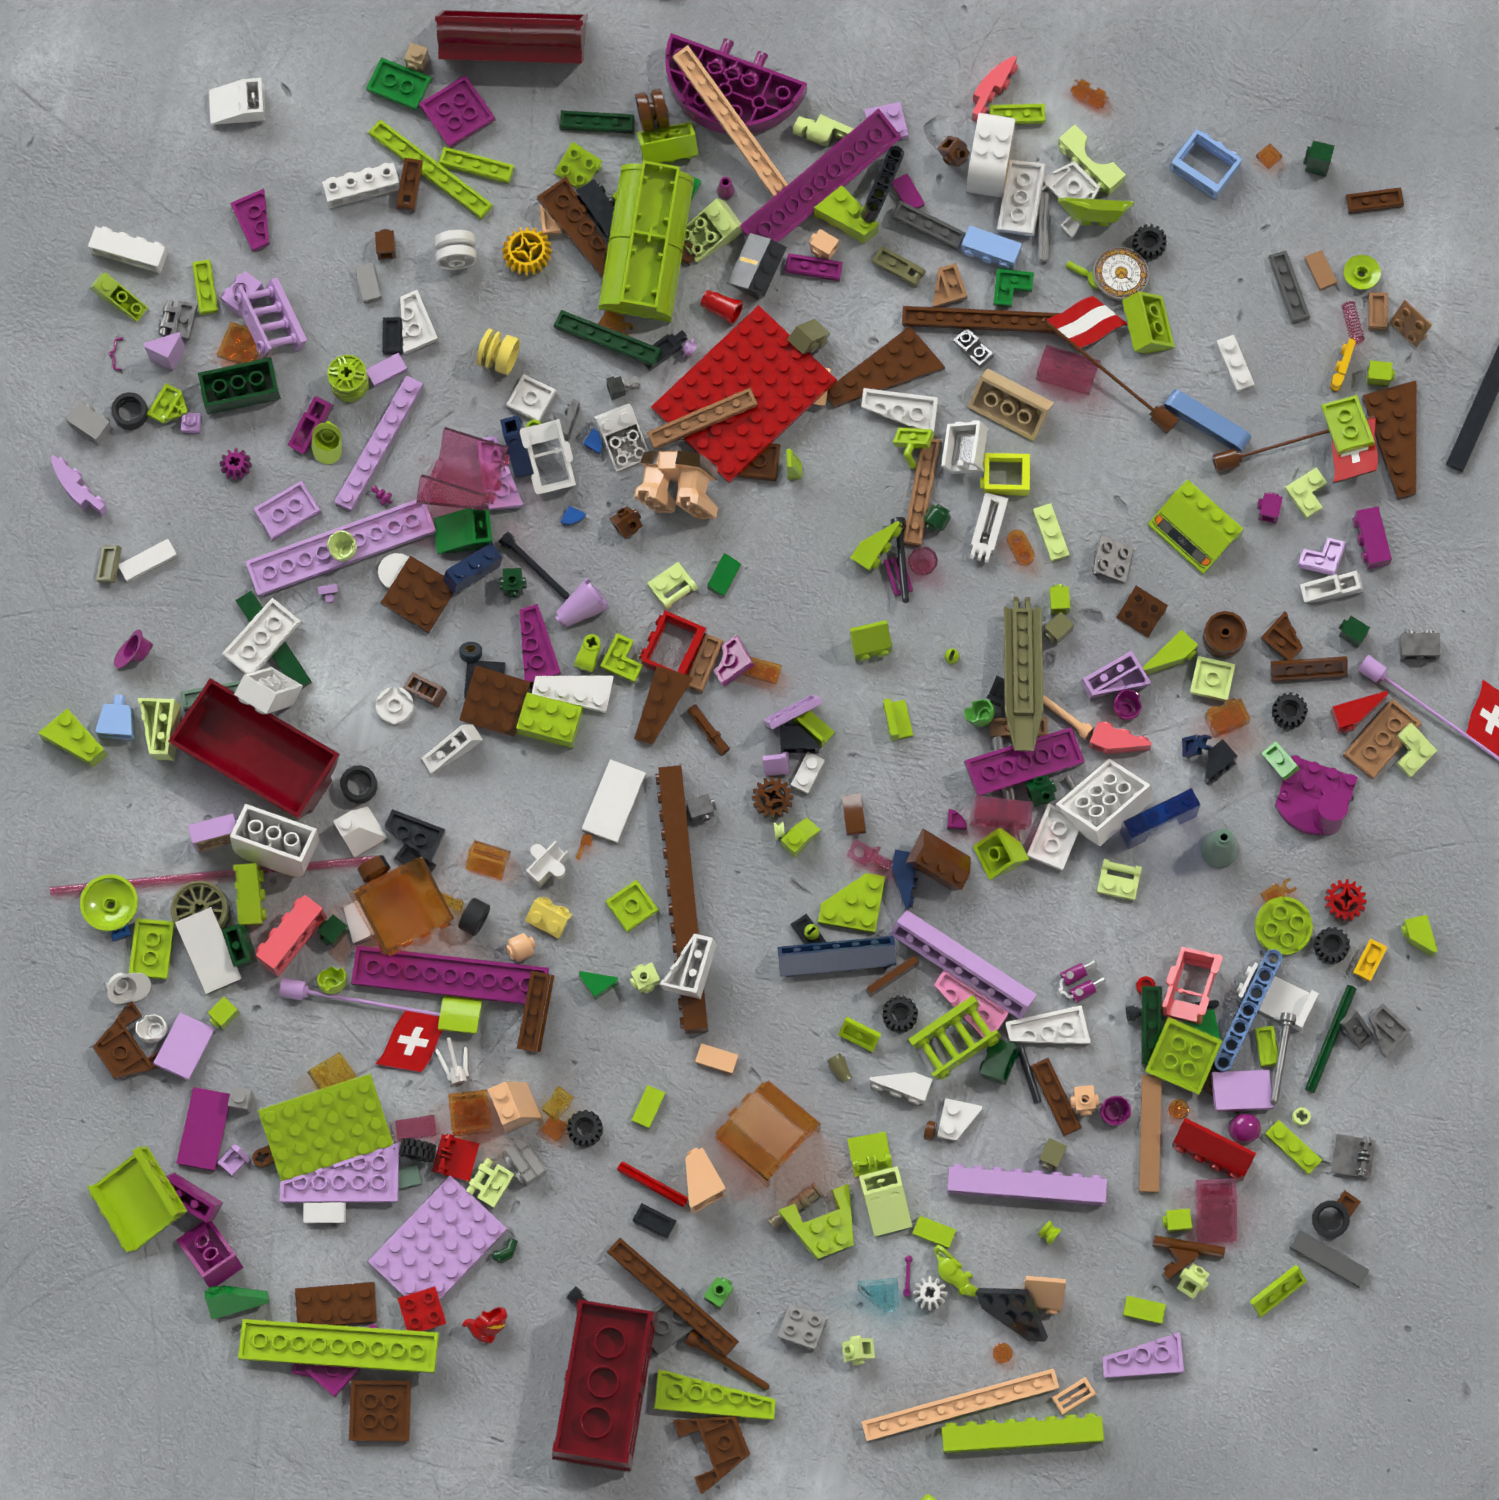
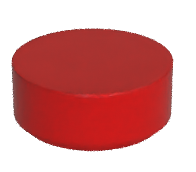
(1144, 981)

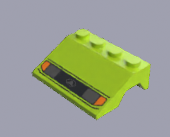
(1195, 526)

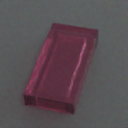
(416, 1127)

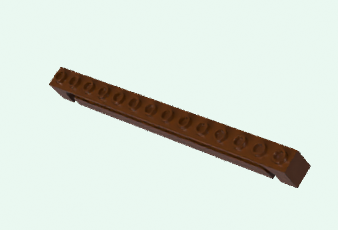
(681, 883)

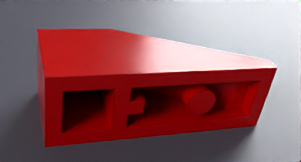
(1352, 713)

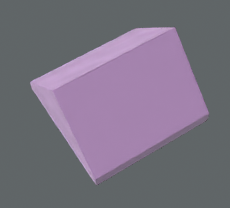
(166, 350)

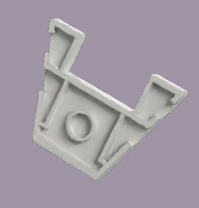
(1073, 183)

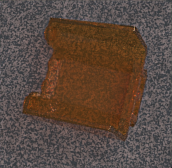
(401, 906)
(765, 1131)

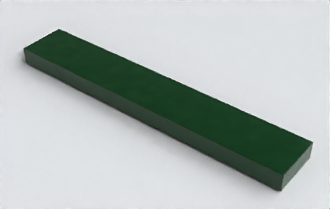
(607, 338)
(283, 656)

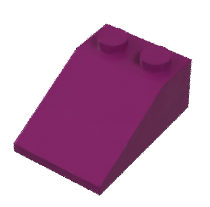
(210, 1253)

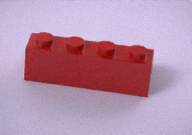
(1213, 1149)

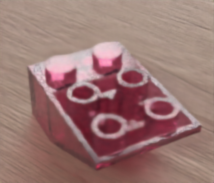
(1216, 1210)

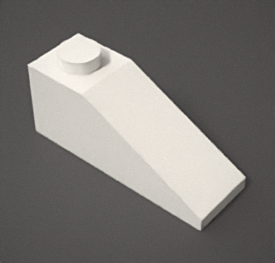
(452, 747)

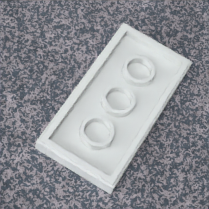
(1021, 197)
(261, 637)
(613, 801)
(208, 950)

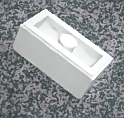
(357, 927)

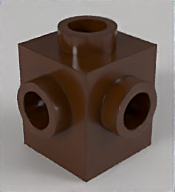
(953, 151)
(626, 521)

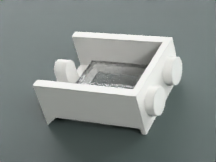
(964, 447)

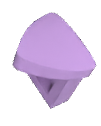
(776, 764)
(234, 1160)

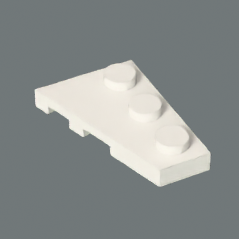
(416, 323)

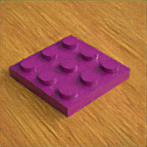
(457, 111)

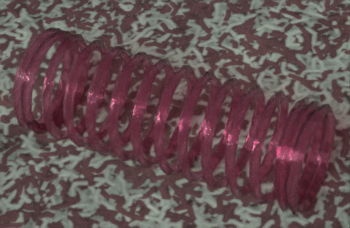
(1361, 338)

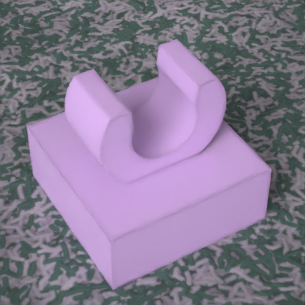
(191, 423)
(328, 591)

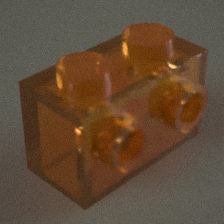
(1227, 717)

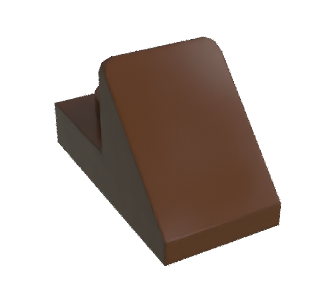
(1182, 1258)

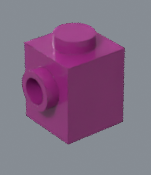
(1269, 507)

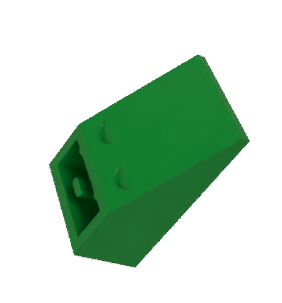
(463, 531)

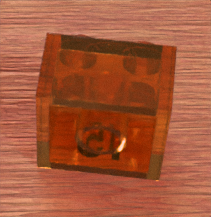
(470, 1113)

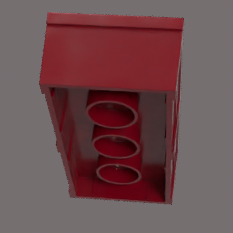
(604, 1386)

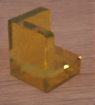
(558, 1104)

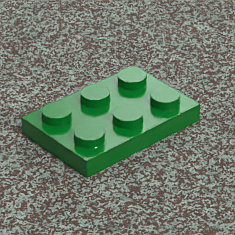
(398, 84)

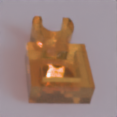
(614, 321)
(1275, 891)

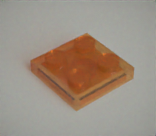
(238, 344)

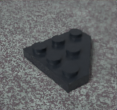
(1014, 1310)

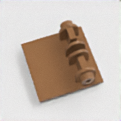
(1410, 323)

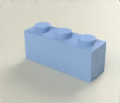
(991, 248)

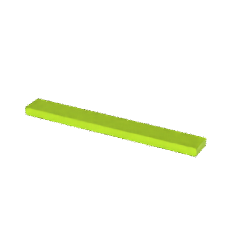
(431, 169)

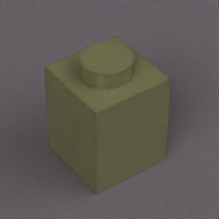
(1058, 628)
(1052, 1154)

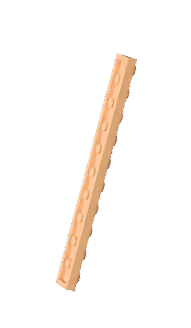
(730, 120)
(960, 1405)

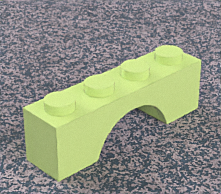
(1107, 176)

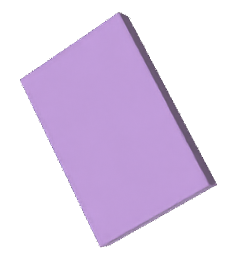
(287, 510)
(792, 711)
(184, 1046)
(1241, 1090)

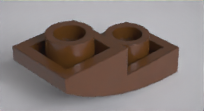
(854, 814)

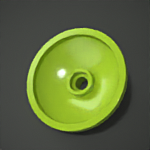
(101, 893)

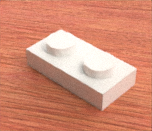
(807, 773)

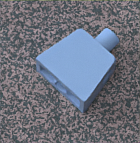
(116, 720)

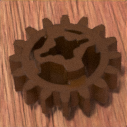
(766, 794)

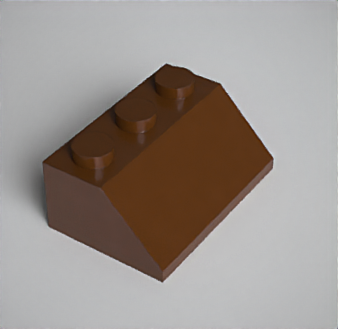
(940, 861)

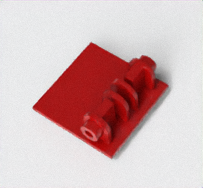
(455, 1157)
(422, 1310)

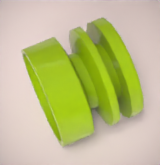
(352, 387)

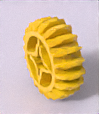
(519, 253)

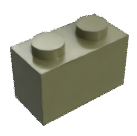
(809, 336)

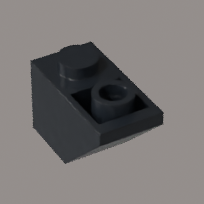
(1218, 759)

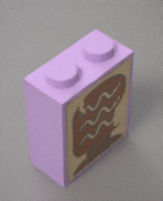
(212, 832)

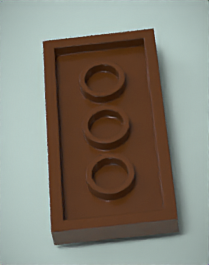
(337, 1304)

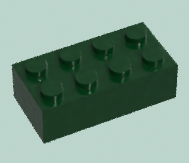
(239, 386)

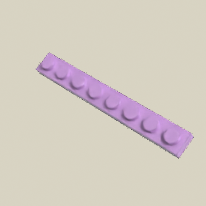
(378, 443)

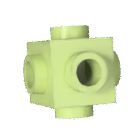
(648, 972)
(1193, 1280)
(858, 1350)

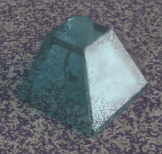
(881, 1293)

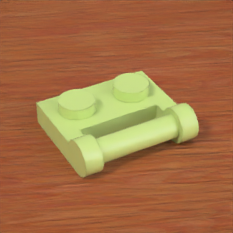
(669, 581)
(1119, 886)

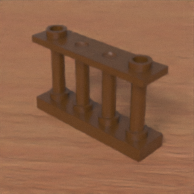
(535, 1011)

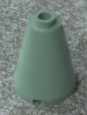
(1219, 848)

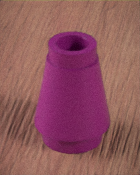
(725, 188)

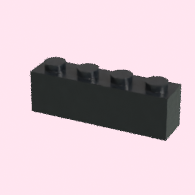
(597, 205)

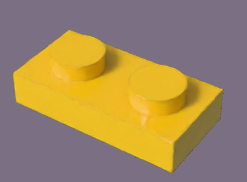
(1370, 960)

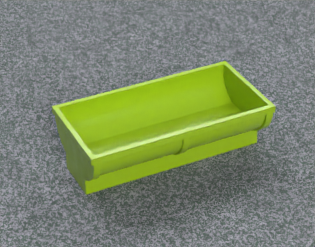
(646, 241)

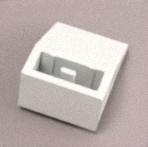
(238, 102)
(621, 436)

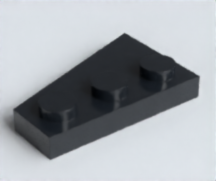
(416, 834)

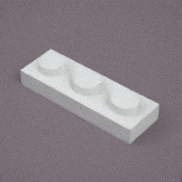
(1235, 363)

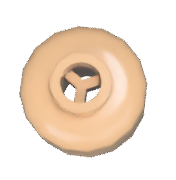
(520, 947)

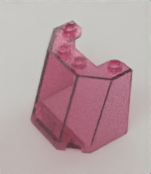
(465, 472)

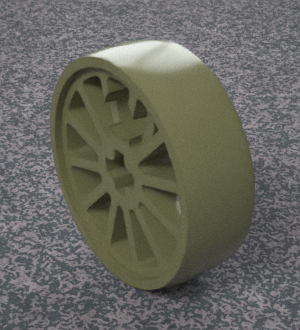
(202, 886)

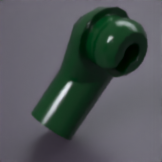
(506, 1253)

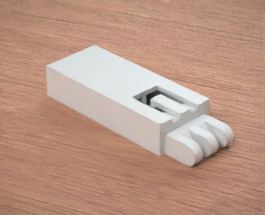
(988, 522)

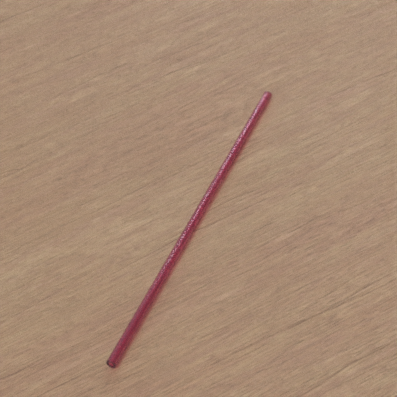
(212, 874)

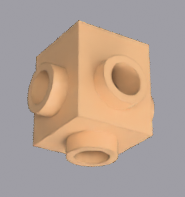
(1084, 1093)

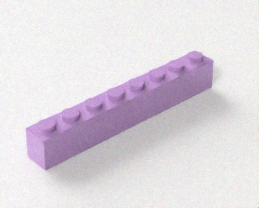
(963, 964)
(1027, 1186)

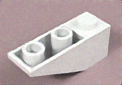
(908, 1085)

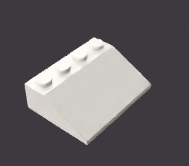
(1105, 801)

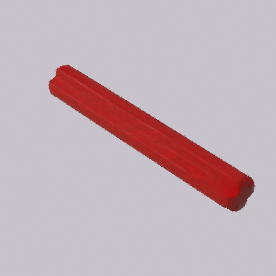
(652, 1184)

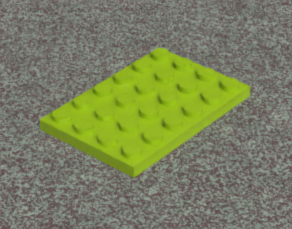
(325, 1127)

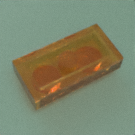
(764, 671)

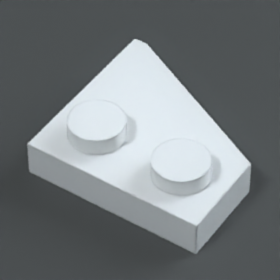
(956, 1118)

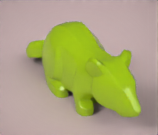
(950, 1271)

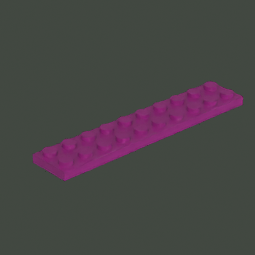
(822, 178)
(443, 975)

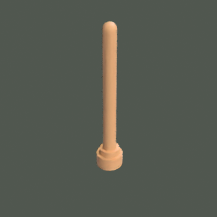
(1083, 729)

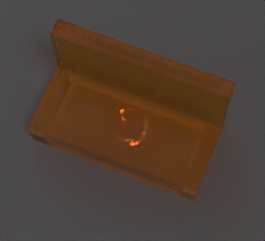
(487, 859)

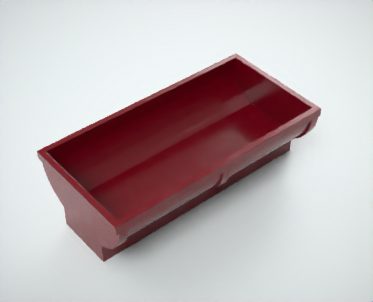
(511, 36)
(256, 750)

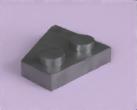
(1388, 1029)

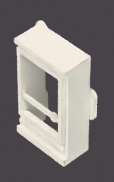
(543, 433)

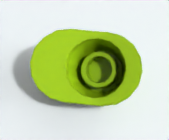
(327, 443)

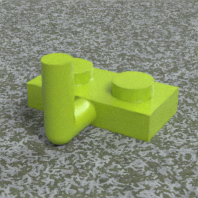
(912, 438)

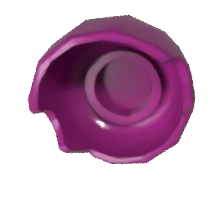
(1127, 704)
(1115, 1110)
(1244, 1128)

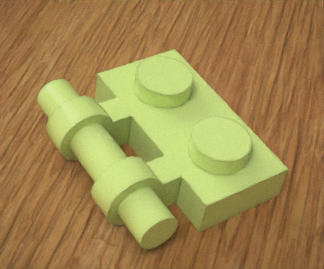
(495, 1185)

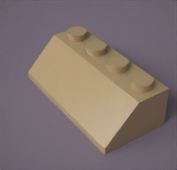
(1010, 404)

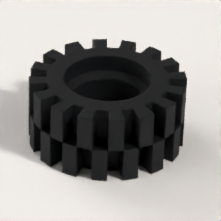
(1153, 232)
(1292, 700)
(1338, 935)
(900, 1025)
(579, 1117)
(417, 1150)

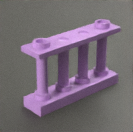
(284, 310)

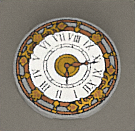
(1120, 273)

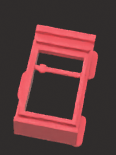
(1184, 1010)

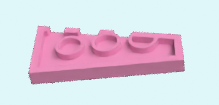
(957, 992)

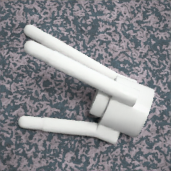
(457, 1074)

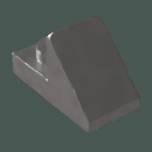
(568, 420)
(1356, 1029)

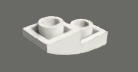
(324, 1212)

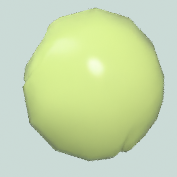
(342, 545)

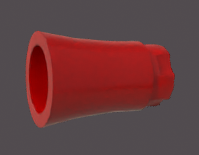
(722, 306)

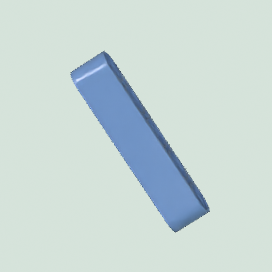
(1207, 420)

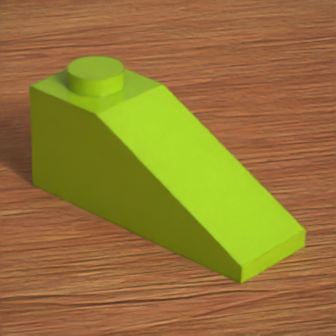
(1173, 653)

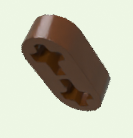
(264, 1151)

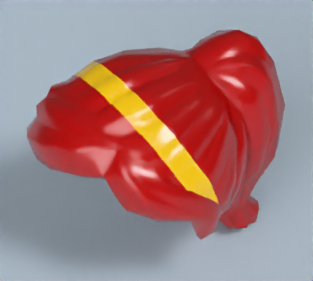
(487, 1324)

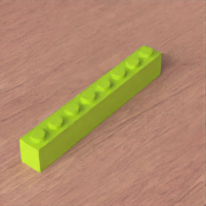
(1022, 1434)

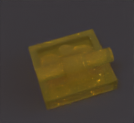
(331, 1071)

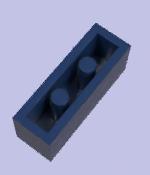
(472, 568)

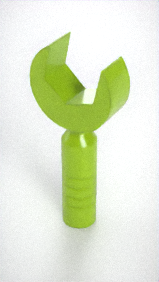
(1074, 267)

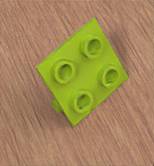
(578, 165)
(869, 1153)

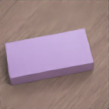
(386, 370)

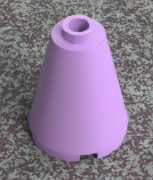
(581, 604)

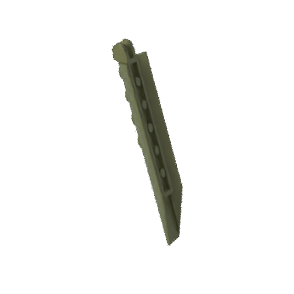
(1023, 673)

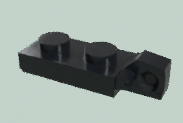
(669, 345)

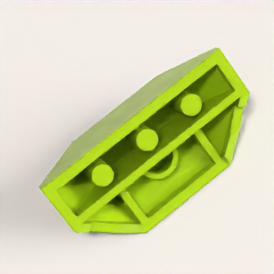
(1095, 210)

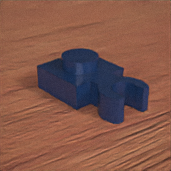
(1194, 744)

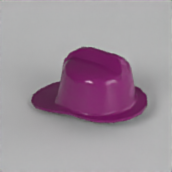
(134, 650)

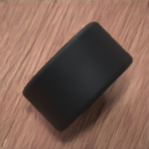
(474, 916)

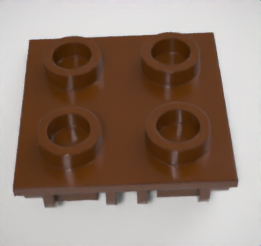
(1142, 611)

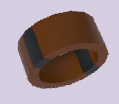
(373, 868)

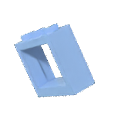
(1195, 177)

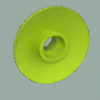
(1365, 265)

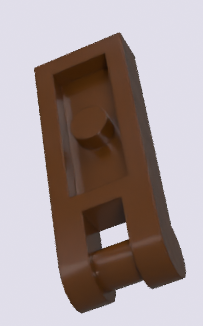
(409, 184)

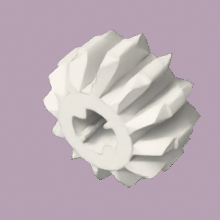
(936, 1295)

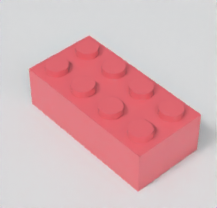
(290, 935)

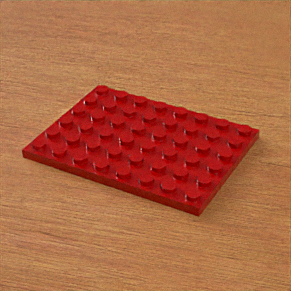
(754, 358)

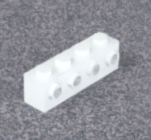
(361, 185)

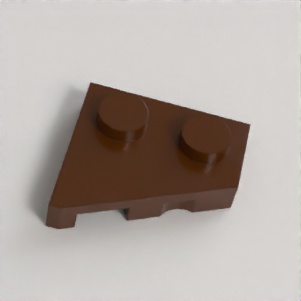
(1283, 638)

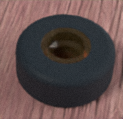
(470, 652)

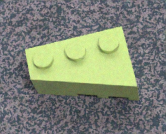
(160, 721)

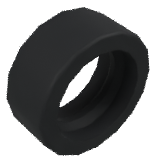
(127, 397)
(358, 769)
(1328, 1204)

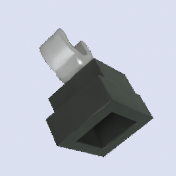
(616, 386)

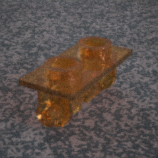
(1096, 96)

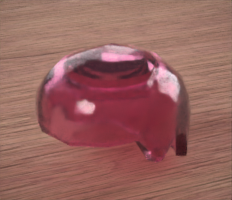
(923, 561)

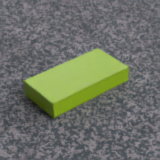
(1266, 1045)
(648, 1106)
(934, 1232)
(1144, 1309)

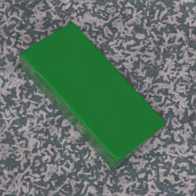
(723, 575)

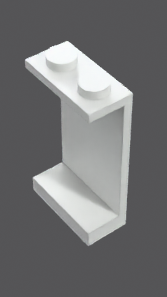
(1280, 997)

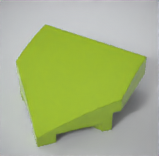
(168, 405)

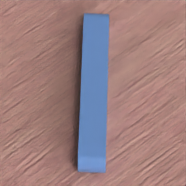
(1254, 1004)

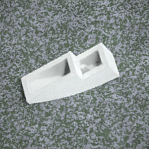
(1332, 587)

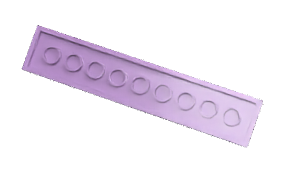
(313, 557)

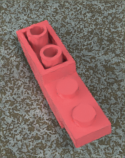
(993, 84)

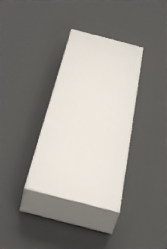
(147, 560)

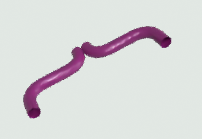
(114, 349)

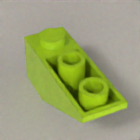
(118, 296)
(872, 548)

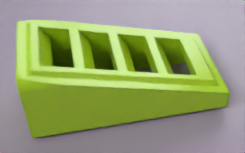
(794, 465)

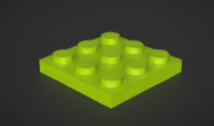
(1183, 1055)

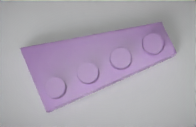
(508, 495)
(1152, 1358)

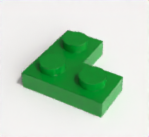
(1007, 282)

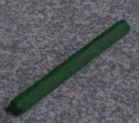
(1330, 1039)

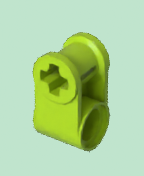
(587, 656)

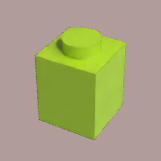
(1380, 373)
(1059, 599)
(223, 1013)
(1177, 1220)

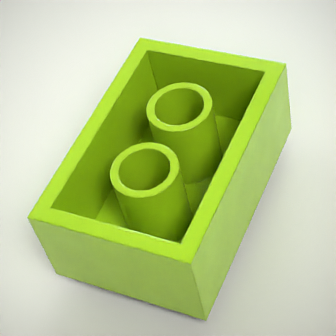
(549, 720)

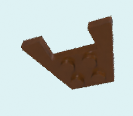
(119, 1049)
(723, 1443)

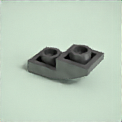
(973, 349)

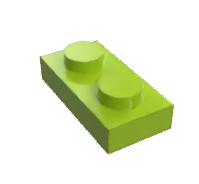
(859, 1034)

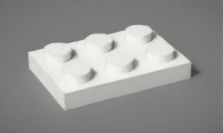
(1053, 839)

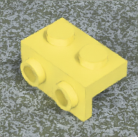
(548, 916)

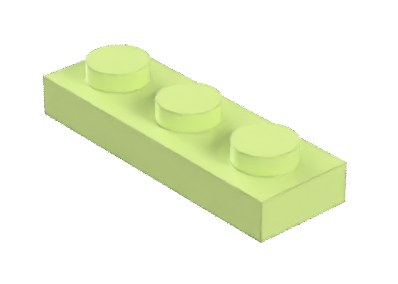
(1051, 532)

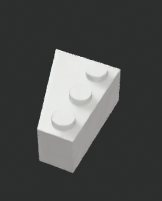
(691, 968)

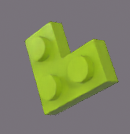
(617, 661)

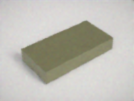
(108, 564)

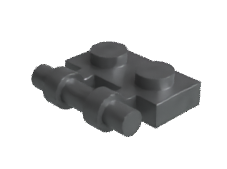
(183, 321)

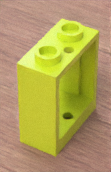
(996, 489)

